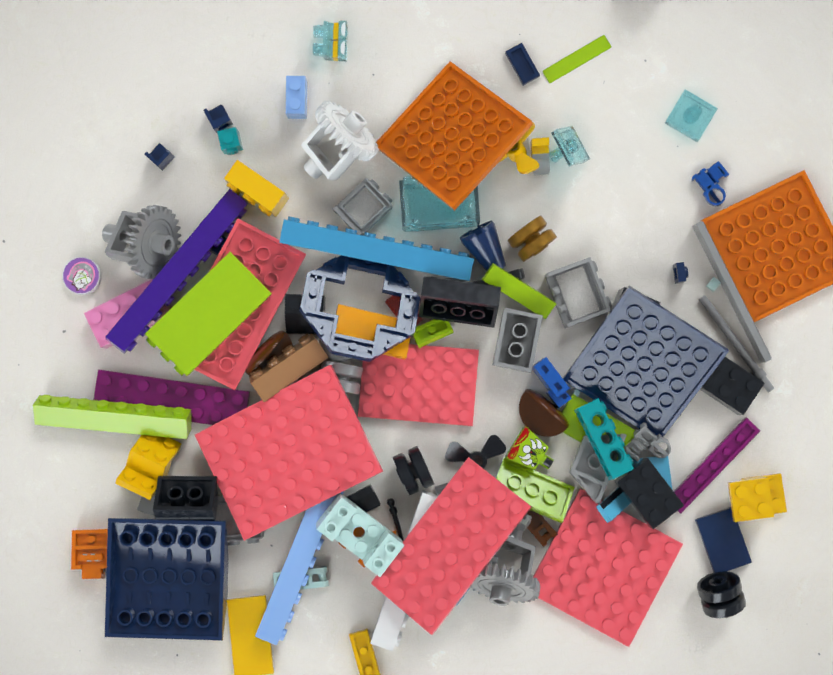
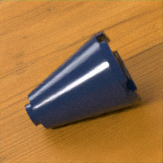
(484, 245)

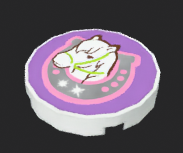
(81, 275)

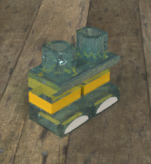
(334, 41)

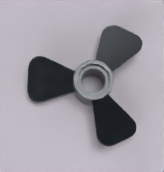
(492, 448)

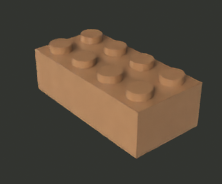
(287, 367)

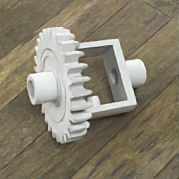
(347, 130)

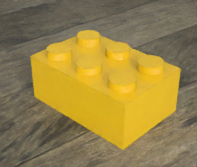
(256, 189)

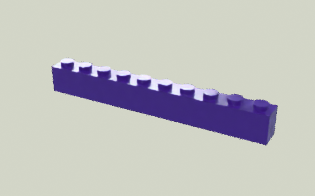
(176, 271)

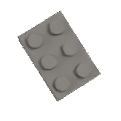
(517, 340)

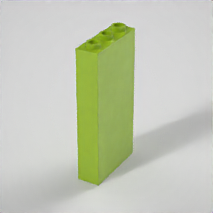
(207, 314)

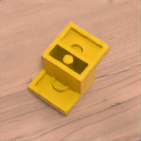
(146, 461)
(757, 497)

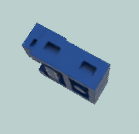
(552, 381)

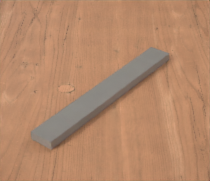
(732, 292)

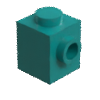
(230, 141)

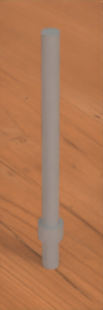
(757, 372)

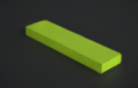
(519, 291)

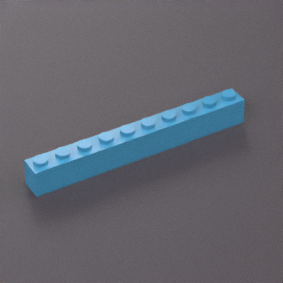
(375, 249)

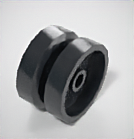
(413, 470)
(721, 594)

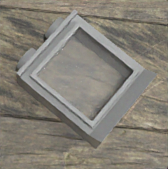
(364, 206)

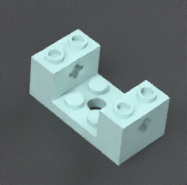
(375, 547)

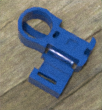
(709, 179)

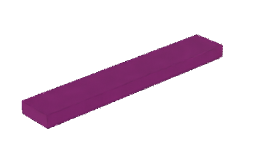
(716, 462)

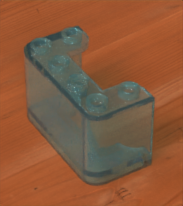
(425, 211)

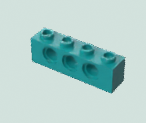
(611, 468)

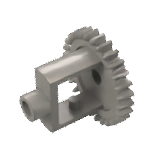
(151, 241)
(508, 585)

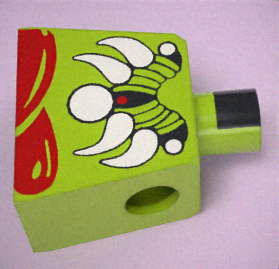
(529, 450)

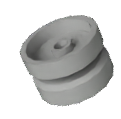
(343, 373)

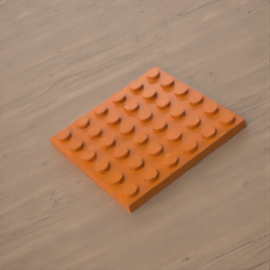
(453, 135)
(775, 245)

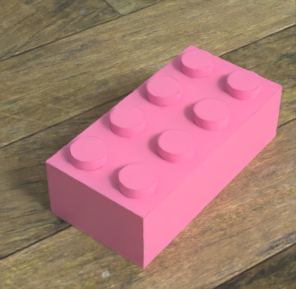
(106, 315)

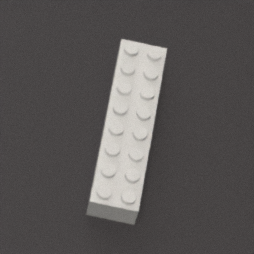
(391, 617)

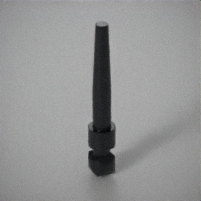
(393, 510)

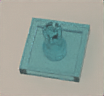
(691, 115)
(568, 147)

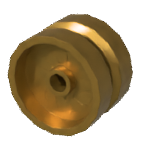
(532, 239)

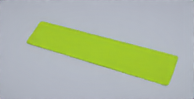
(577, 59)

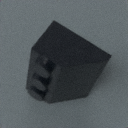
(186, 498)

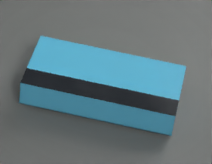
(613, 505)

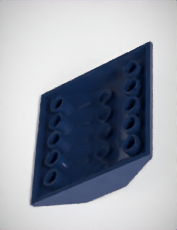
(166, 579)

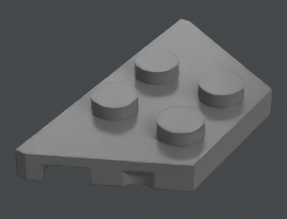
(588, 470)

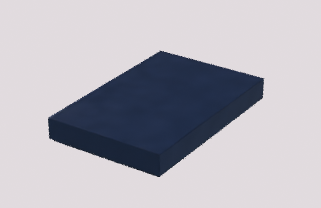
(723, 541)

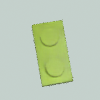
(431, 332)

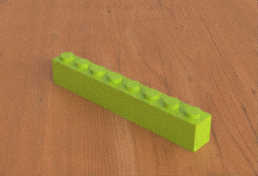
(112, 416)

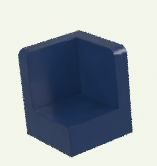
(218, 118)
(160, 156)

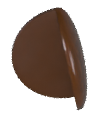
(270, 348)
(541, 415)

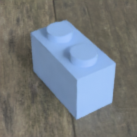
(296, 97)

